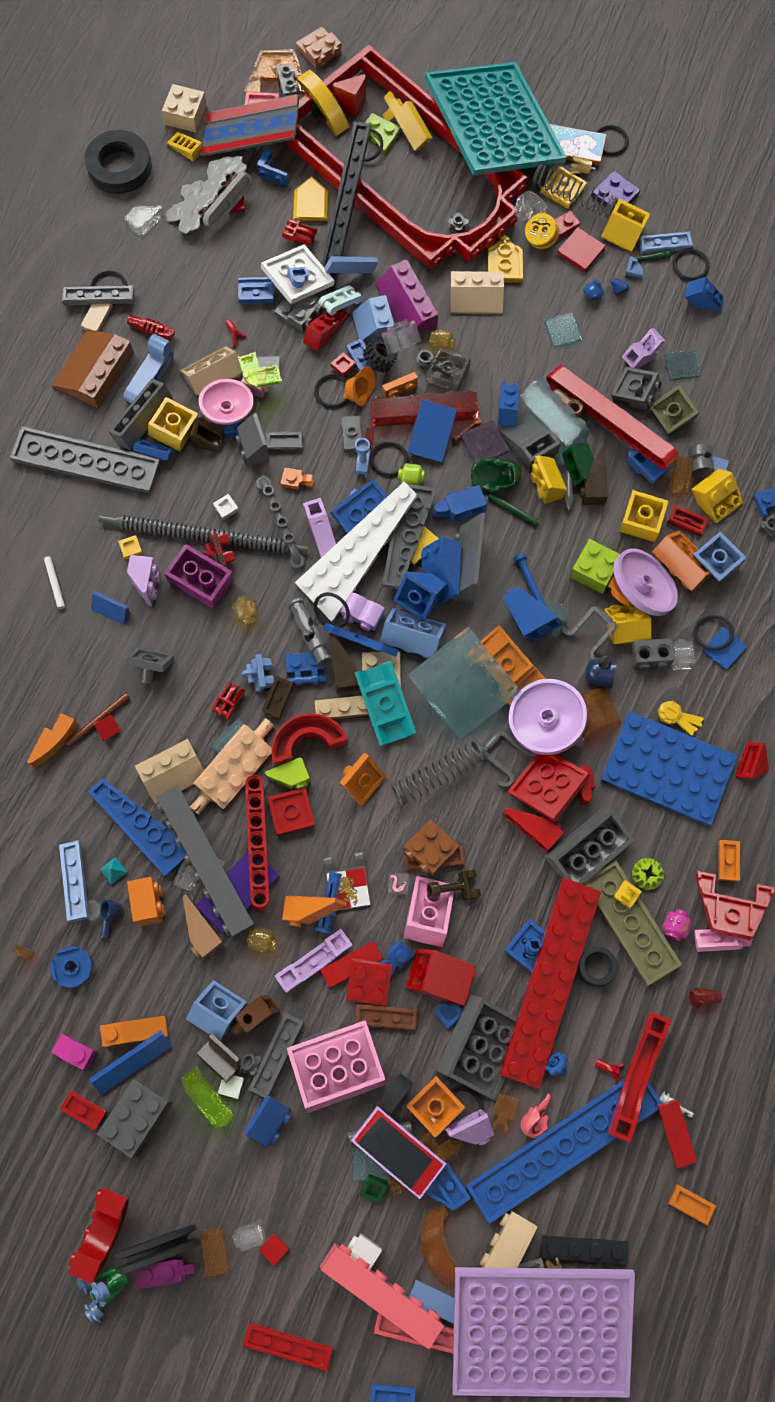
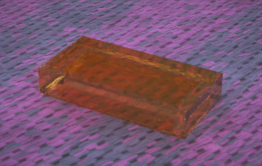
(681, 475)
(214, 1251)

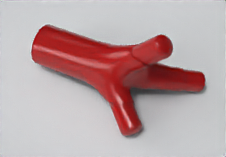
(234, 331)
(610, 1068)

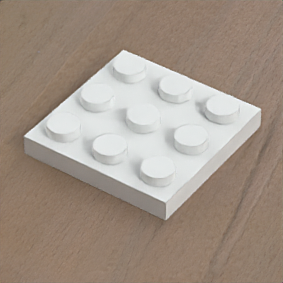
(277, 268)

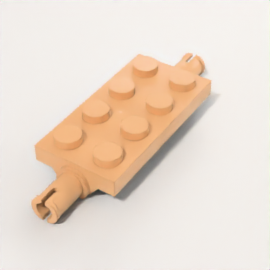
(232, 766)

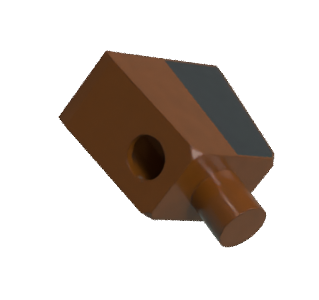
(260, 1009)

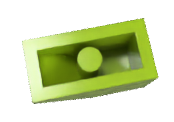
(290, 774)

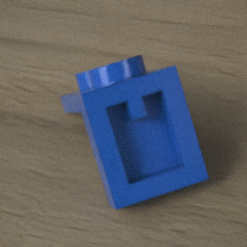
(266, 170)

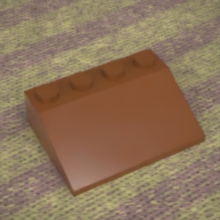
(94, 367)

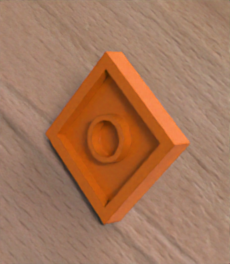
(362, 779)

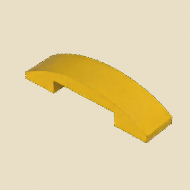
(325, 101)

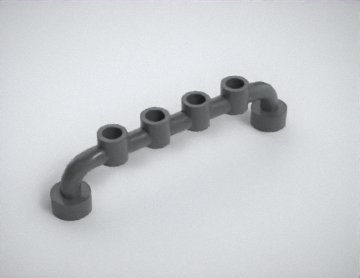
(264, 485)

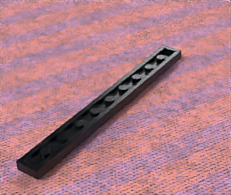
(346, 194)

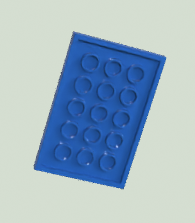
(669, 768)

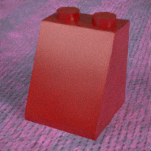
(441, 976)

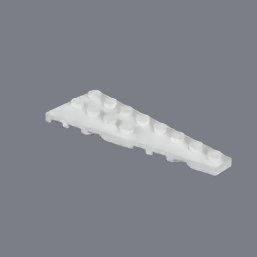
(354, 554)

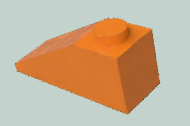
(307, 910)
(132, 1031)

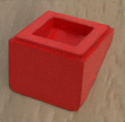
(107, 727)

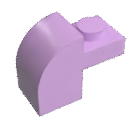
(644, 351)

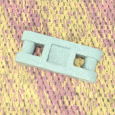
(340, 299)

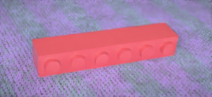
(381, 1295)

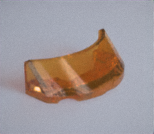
(435, 1248)

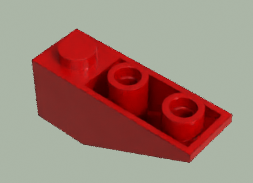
(323, 329)

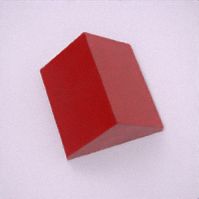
(351, 95)

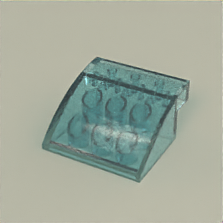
(464, 683)

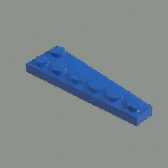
(145, 831)

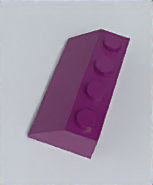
(407, 297)

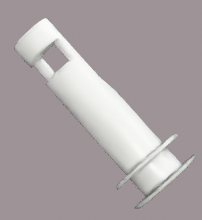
(665, 1098)

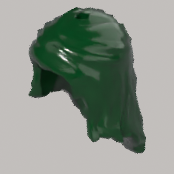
(489, 476)

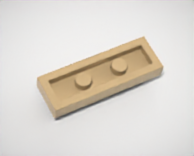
(342, 707)

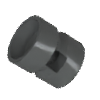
(702, 463)

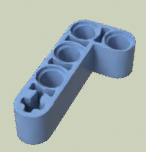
(153, 367)

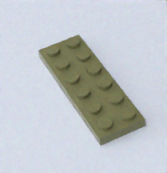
(633, 927)

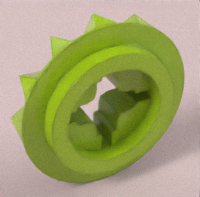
(640, 877)

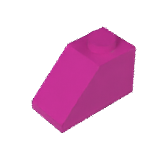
(74, 1052)

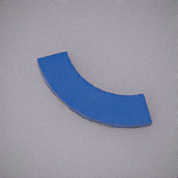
(360, 639)

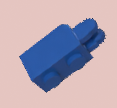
(508, 404)
(461, 504)

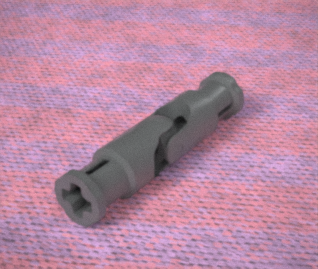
(309, 631)

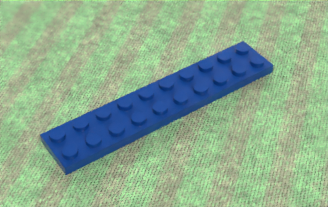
(551, 1154)

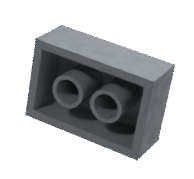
(134, 1118)

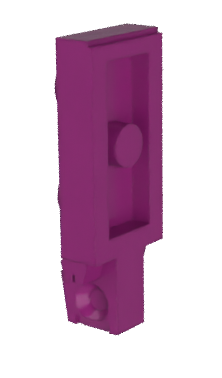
(163, 1273)

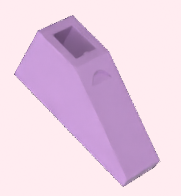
(319, 525)

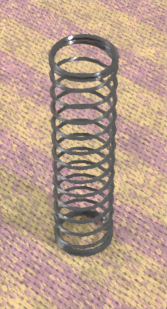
(542, 168)
(399, 793)

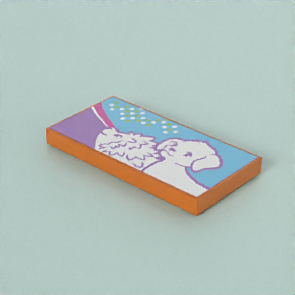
(580, 143)

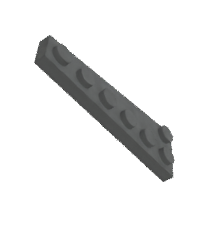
(406, 536)

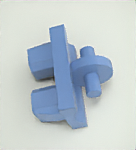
(255, 673)

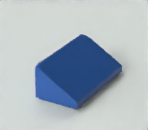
(109, 607)

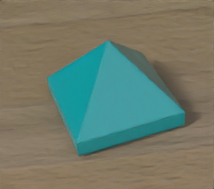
(113, 871)

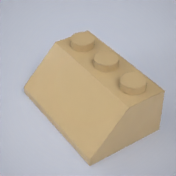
(476, 292)
(216, 366)
(170, 768)
(510, 1243)

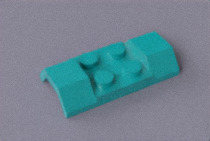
(385, 703)

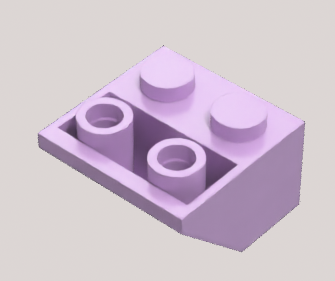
(144, 576)

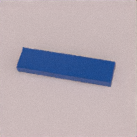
(130, 1062)

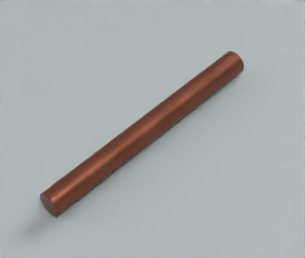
(89, 726)

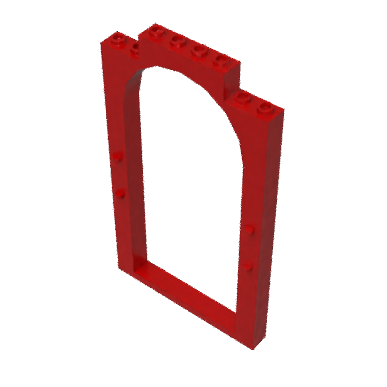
(425, 246)

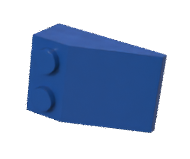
(444, 560)

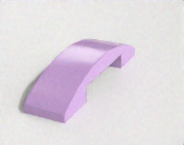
(313, 961)

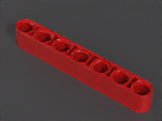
(260, 851)

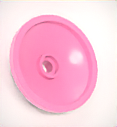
(226, 401)

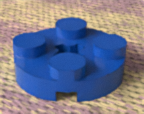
(62, 961)

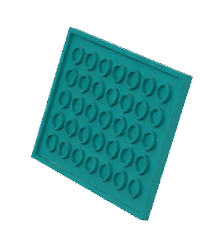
(494, 118)

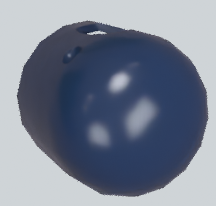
(599, 676)

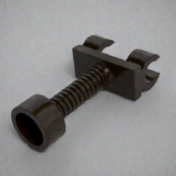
(435, 889)

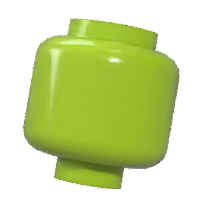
(411, 474)

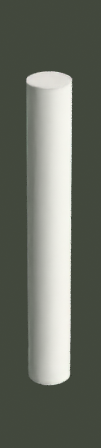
(54, 582)

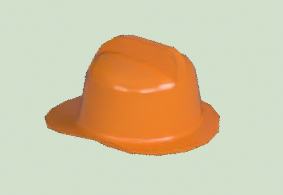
(361, 386)

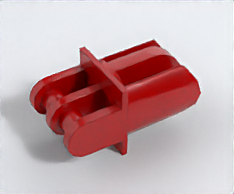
(297, 232)
(229, 698)
(585, 793)

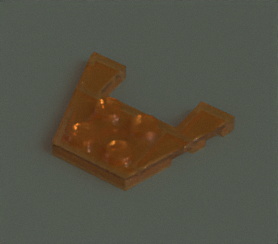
(266, 69)

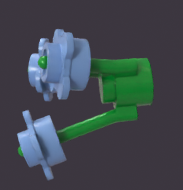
(100, 1292)

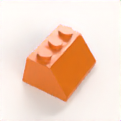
(677, 554)

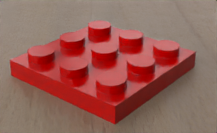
(549, 785)

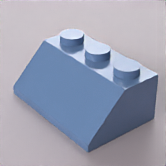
(412, 633)

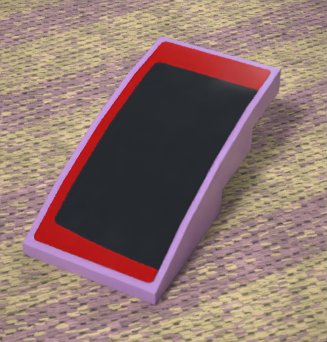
(398, 1152)

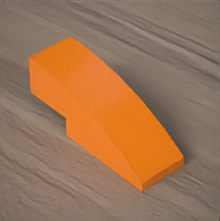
(52, 740)

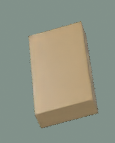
(96, 316)

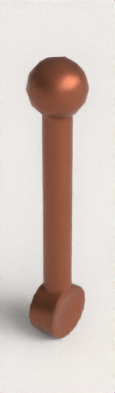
(477, 421)

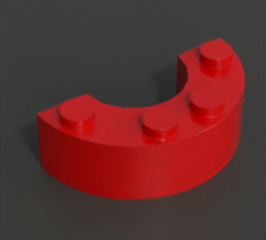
(306, 727)
(101, 1236)

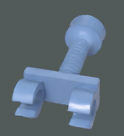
(362, 447)

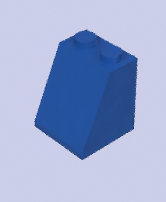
(531, 615)

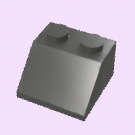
(252, 441)

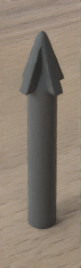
(569, 497)

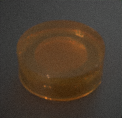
(23, 952)

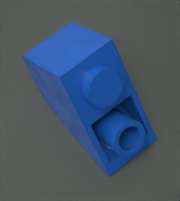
(704, 295)

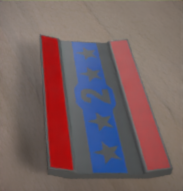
(250, 125)

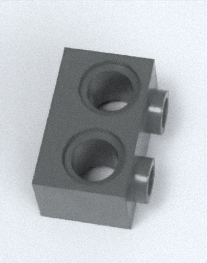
(651, 649)

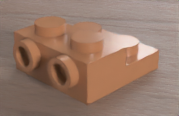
(319, 47)

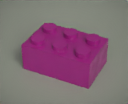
(199, 576)

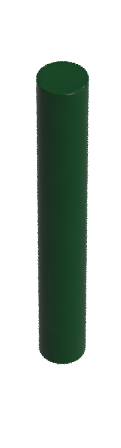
(514, 510)

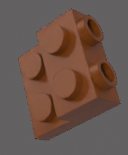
(430, 848)

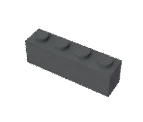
(135, 419)

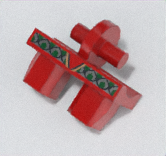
(217, 541)

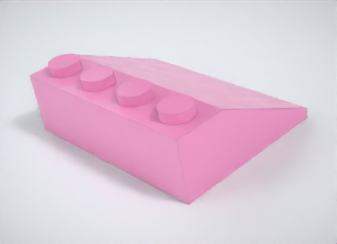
(336, 1066)

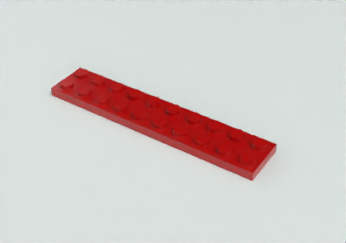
(550, 983)

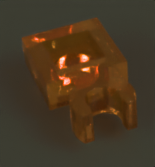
(505, 1109)

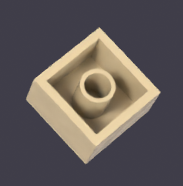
(184, 108)

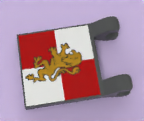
(353, 883)

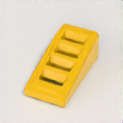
(189, 153)

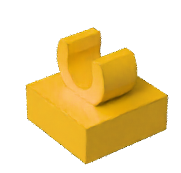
(627, 894)

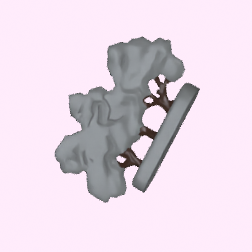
(201, 194)

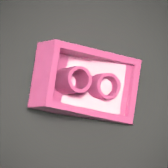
(428, 917)

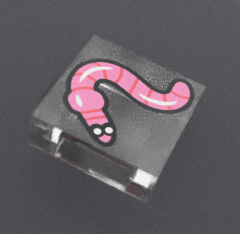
(398, 883)

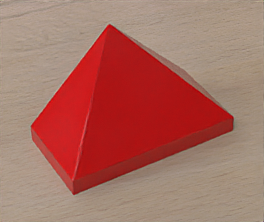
(753, 761)

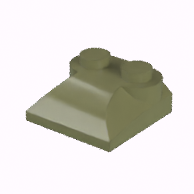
(674, 409)

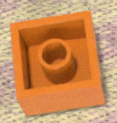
(146, 902)

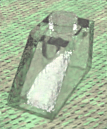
(143, 219)
(249, 1235)

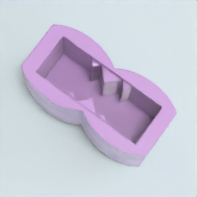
(363, 612)

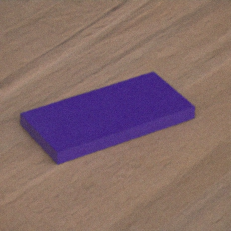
(240, 880)

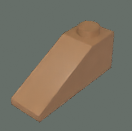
(201, 934)

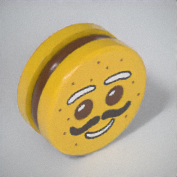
(542, 231)

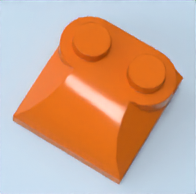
(435, 1106)

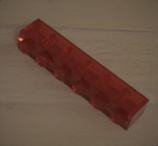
(404, 409)

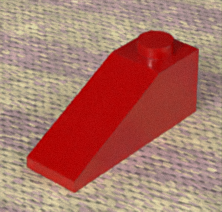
(538, 829)

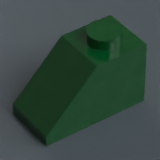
(578, 462)

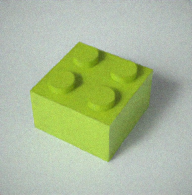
(595, 566)

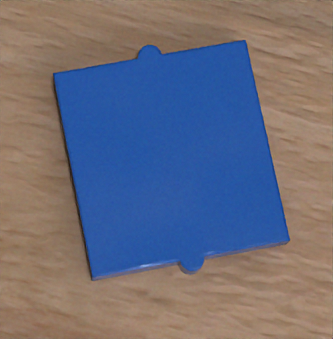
(728, 655)

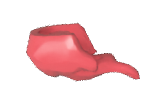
(533, 1123)

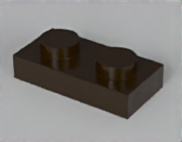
(278, 697)

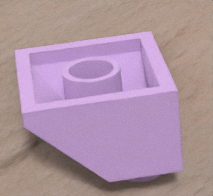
(472, 1128)

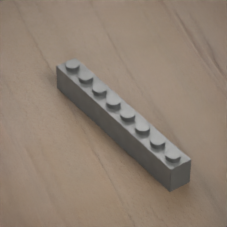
(205, 862)

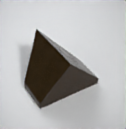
(206, 436)

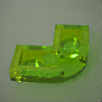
(256, 375)

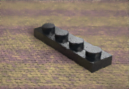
(584, 1249)

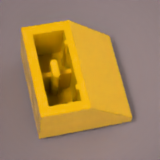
(625, 225)
(548, 479)
(718, 495)
(631, 624)

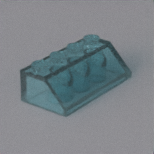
(555, 413)

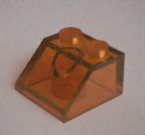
(600, 711)

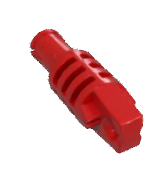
(151, 327)

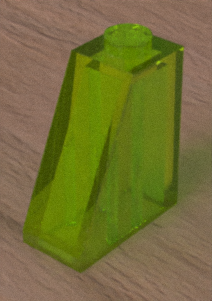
(206, 1097)

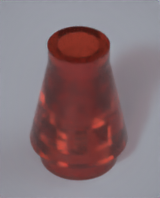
(703, 997)

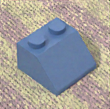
(372, 318)
(720, 557)
(215, 1010)

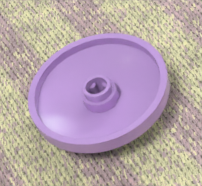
(645, 582)
(548, 716)

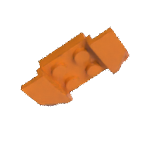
(511, 658)

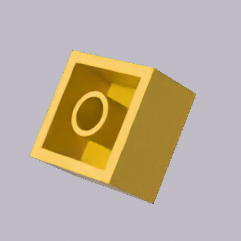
(172, 424)
(643, 516)

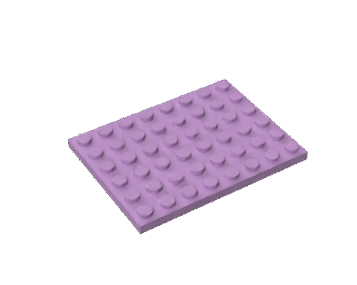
(543, 1332)

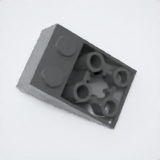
(530, 439)

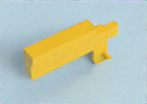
(408, 120)

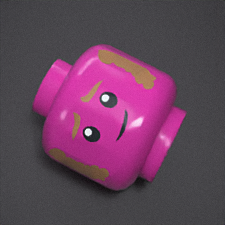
(677, 925)

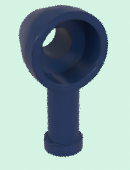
(109, 910)

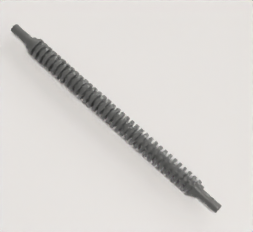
(203, 534)

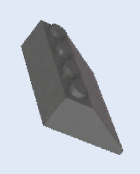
(471, 537)
(478, 1047)

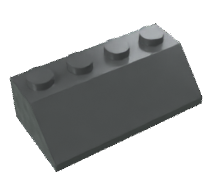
(590, 846)

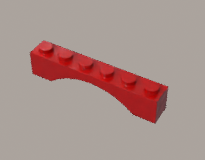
(633, 1089)

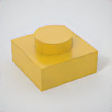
(130, 546)

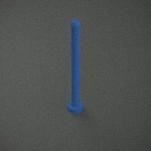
(520, 559)

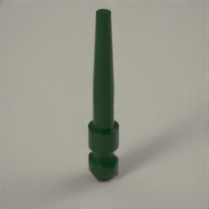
(659, 255)

